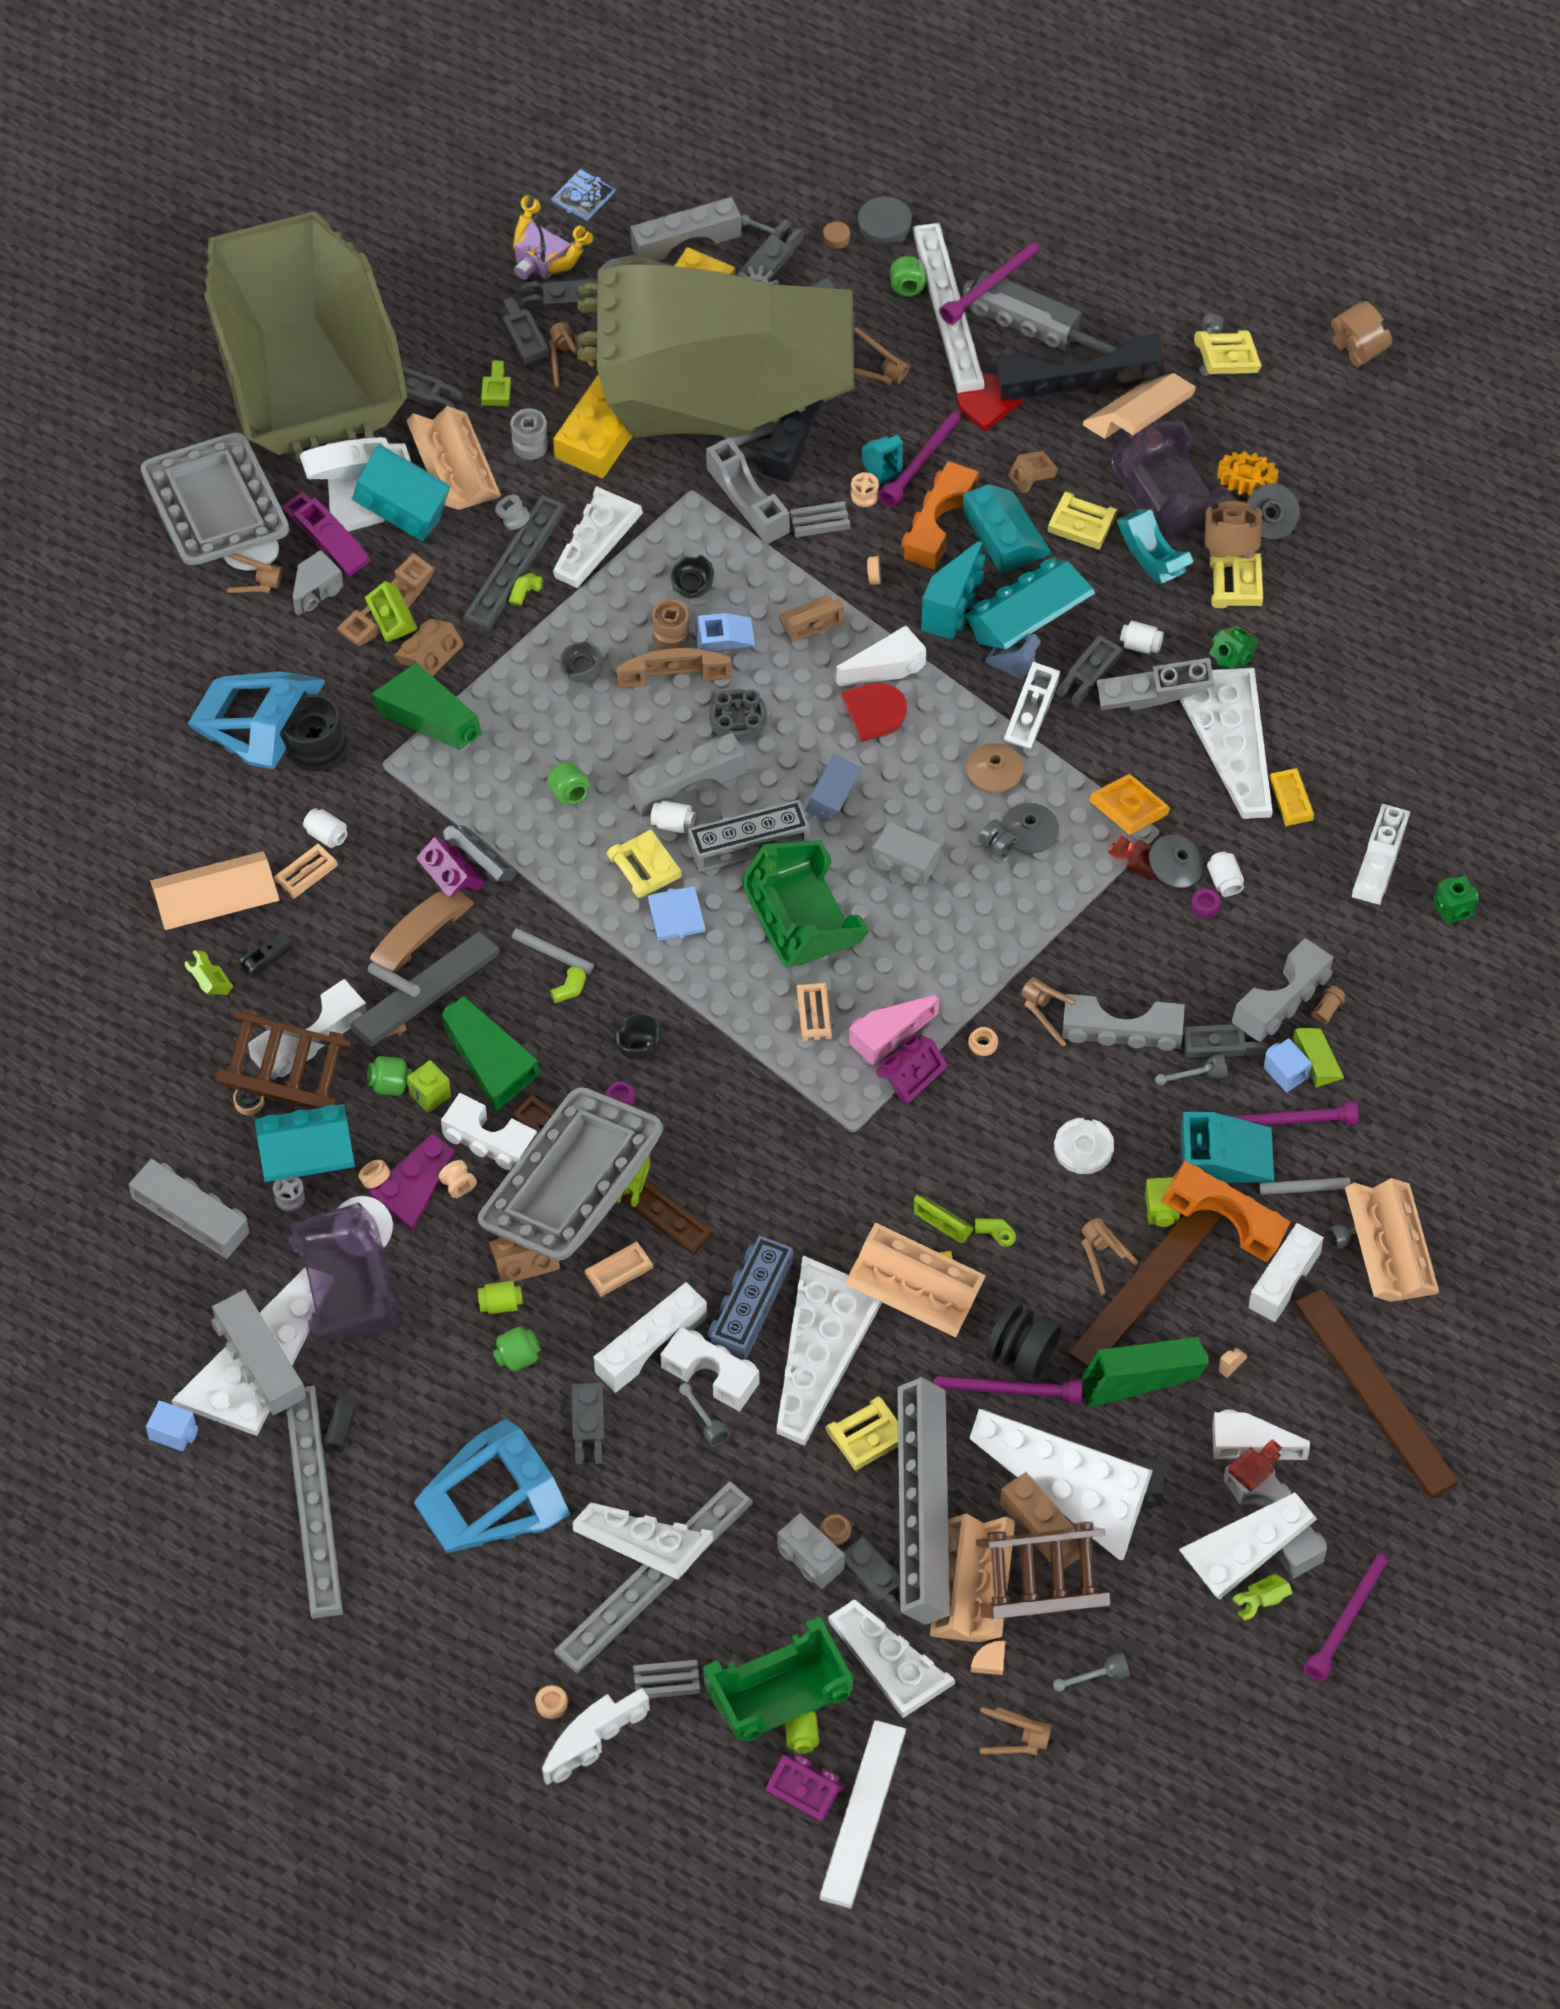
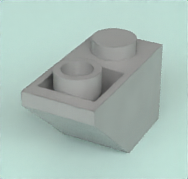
(315, 581)

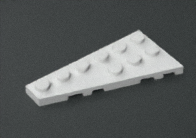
(1232, 734)
(823, 1340)
(220, 1388)
(1075, 1478)

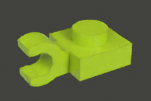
(497, 387)
(210, 977)
(637, 1183)
(1264, 1592)

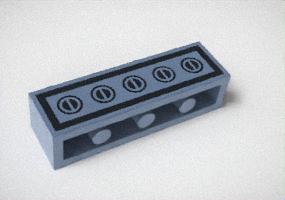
(752, 1296)

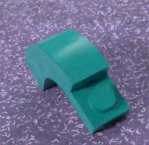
(1150, 547)

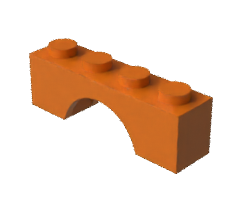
(926, 540)
(1257, 1226)

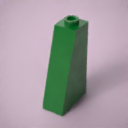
(427, 707)
(490, 1054)
(1142, 1369)

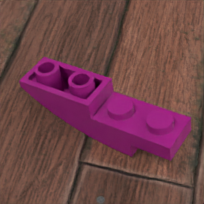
(326, 532)

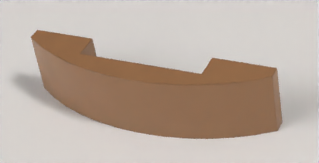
(410, 580)
(673, 661)
(418, 927)

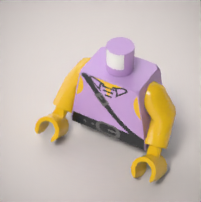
(544, 247)

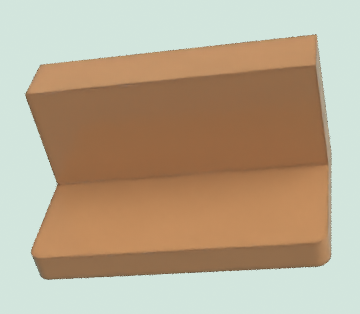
(812, 618)

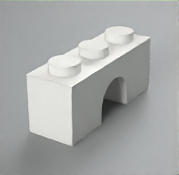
(464, 1125)
(1279, 1279)
(691, 1352)

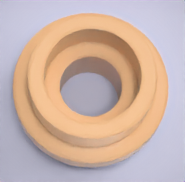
(986, 1034)

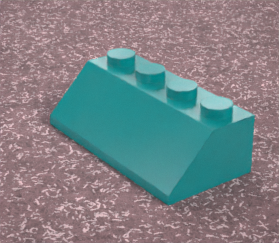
(1028, 604)

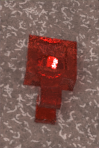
(1135, 853)
(1255, 1467)

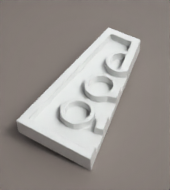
(342, 506)
(601, 528)
(643, 1539)
(1240, 1548)
(894, 1666)

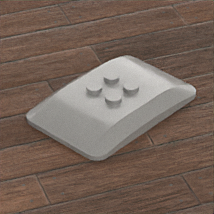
(204, 507)
(571, 1174)

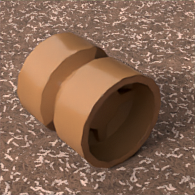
(670, 624)

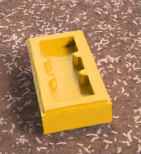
(1291, 797)

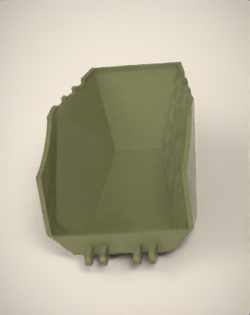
(302, 335)
(712, 347)

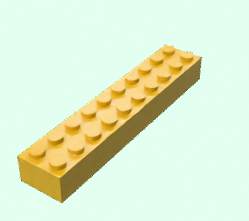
(592, 432)

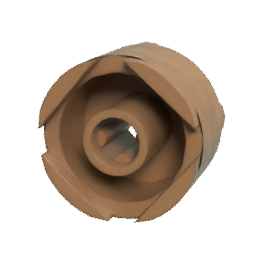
(1361, 333)
(1233, 530)

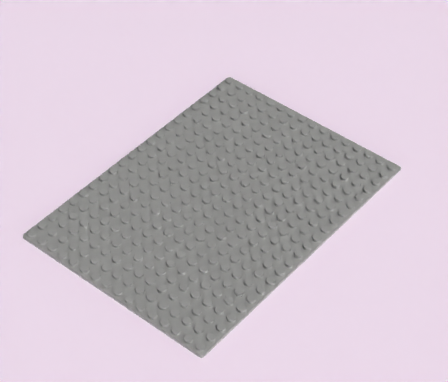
(948, 939)

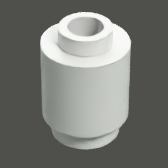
(1141, 637)
(672, 816)
(325, 827)
(1226, 874)

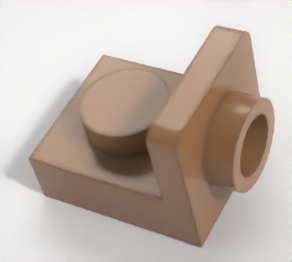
(1031, 468)

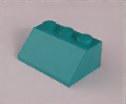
(401, 493)
(1003, 527)
(304, 1142)

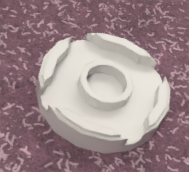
(1084, 1156)

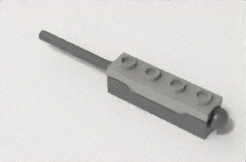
(1032, 314)

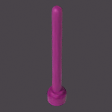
(952, 310)
(892, 492)
(1344, 1113)
(1069, 1390)
(1319, 1664)

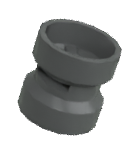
(998, 839)

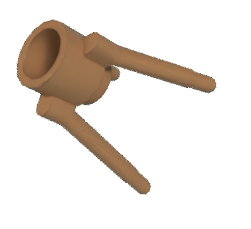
(564, 340)
(893, 368)
(266, 574)
(1040, 994)
(1100, 1237)
(1034, 1733)

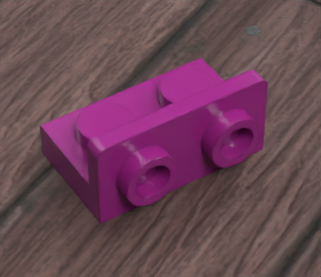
(449, 867)
(912, 1067)
(804, 1785)

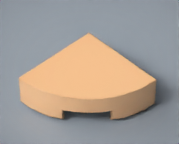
(1230, 1361)
(989, 1659)

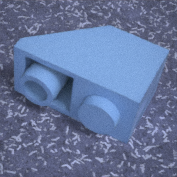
(723, 632)

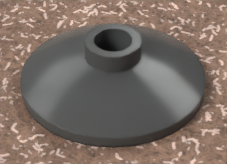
(1284, 508)
(1032, 837)
(1169, 867)

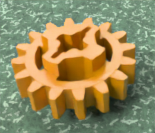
(1246, 472)

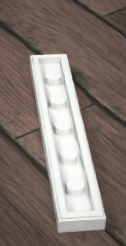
(862, 1814)

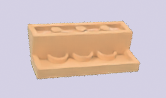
(1140, 405)
(454, 456)
(214, 890)
(1392, 1240)
(915, 1279)
(971, 1580)

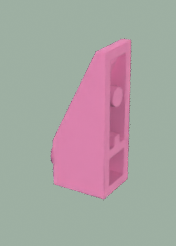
(889, 1027)

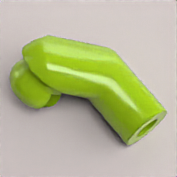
(523, 585)
(572, 987)
(997, 1229)

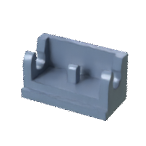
(833, 788)

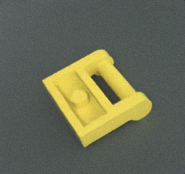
(1228, 358)
(1081, 526)
(1246, 581)
(651, 858)
(871, 1440)

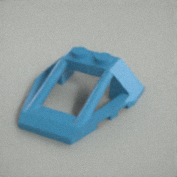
(265, 741)
(527, 1469)

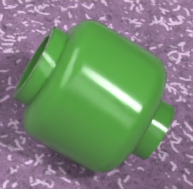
(907, 276)
(568, 783)
(388, 1075)
(517, 1348)

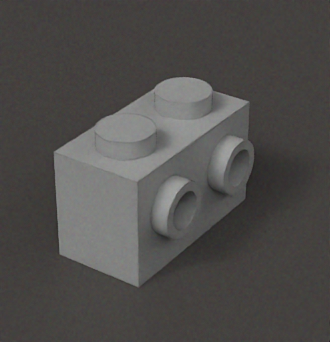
(906, 854)
(810, 1551)

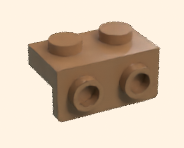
(430, 646)
(518, 1262)

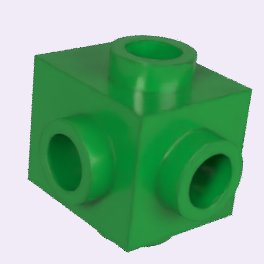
(1233, 647)
(1456, 899)

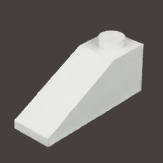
(885, 660)
(1032, 705)
(1239, 1431)

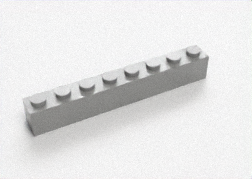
(923, 1501)

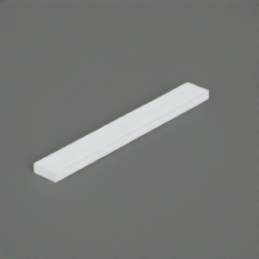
(943, 288)

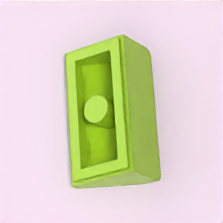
(390, 611)
(1315, 1047)
(942, 1219)

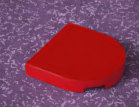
(984, 405)
(875, 709)

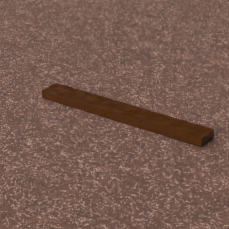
(652, 1203)
(1145, 1285)
(1376, 1394)

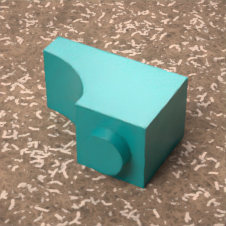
(883, 458)

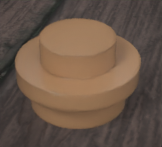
(836, 1529)

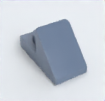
(1017, 658)

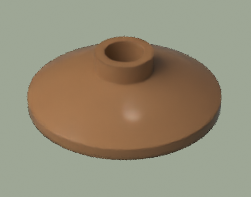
(994, 777)

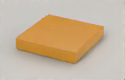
(1129, 804)

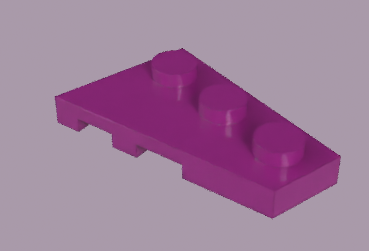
(414, 1181)

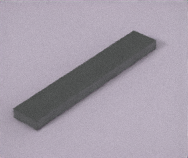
(514, 563)
(433, 984)

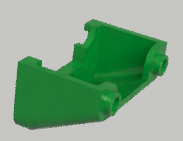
(796, 903)
(780, 1683)

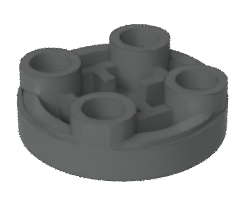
(884, 220)
(738, 713)

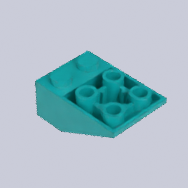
(952, 593)
(1227, 1147)

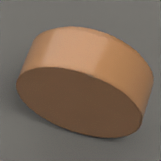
(836, 235)

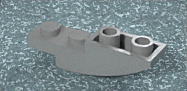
(1157, 687)

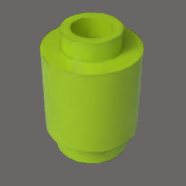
(499, 1297)
(802, 1733)

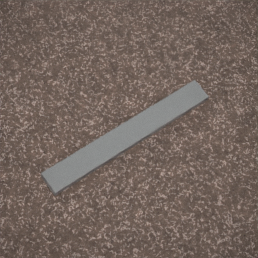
(314, 1507)
(645, 1585)

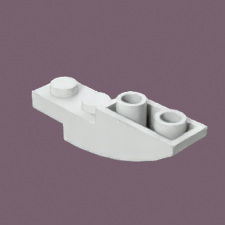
(345, 458)
(1381, 854)
(581, 1740)

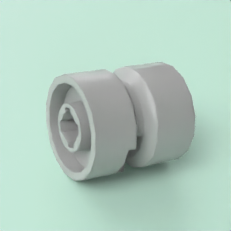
(529, 434)

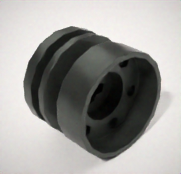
(315, 734)
(1029, 1343)

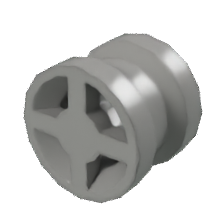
(512, 512)
(291, 1187)

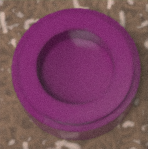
(1205, 903)

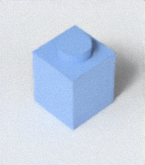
(1287, 1065)
(171, 1426)

